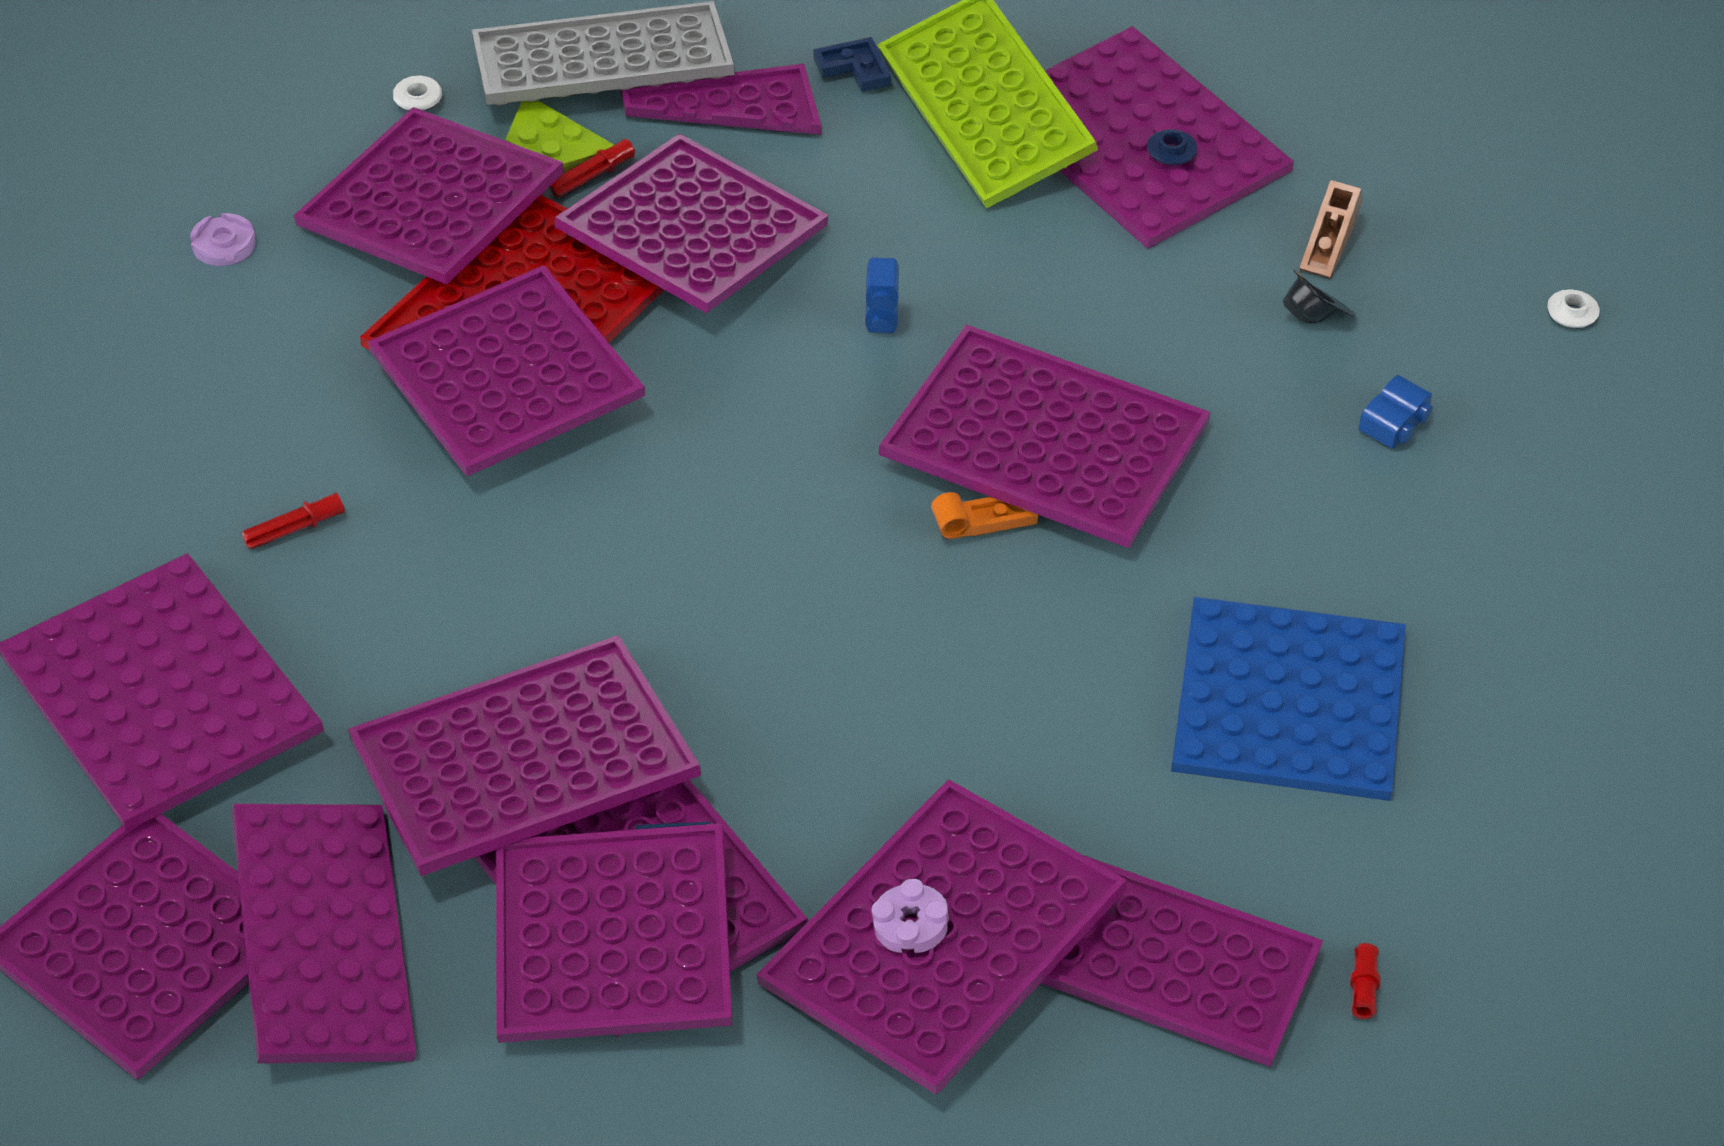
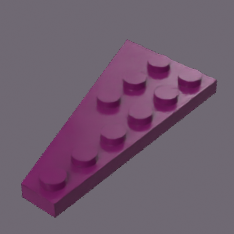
(755, 99)

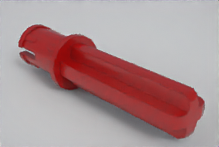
(588, 170)
(293, 521)

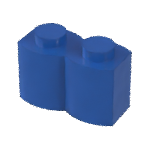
(882, 295)
(1396, 412)

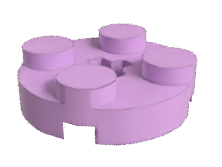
(907, 899)

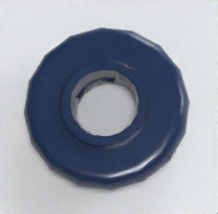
(1172, 155)

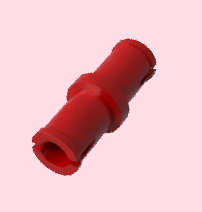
(1365, 981)

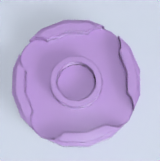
(223, 239)

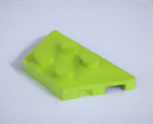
(554, 135)

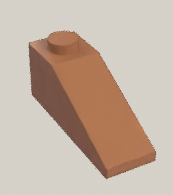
(1332, 229)

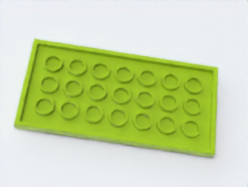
(987, 99)

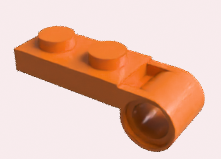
(977, 516)

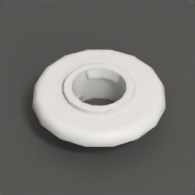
(406, 89)
(1573, 317)

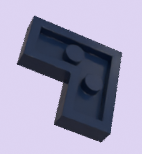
(855, 56)

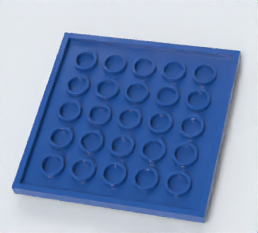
(1290, 698)

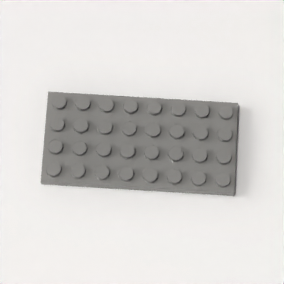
(601, 53)

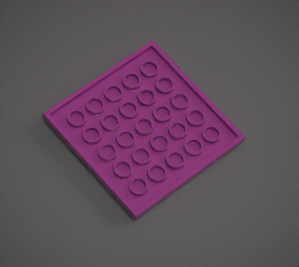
(429, 194)
(692, 222)
(506, 370)
(612, 934)
(133, 943)

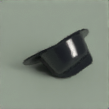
(1311, 303)

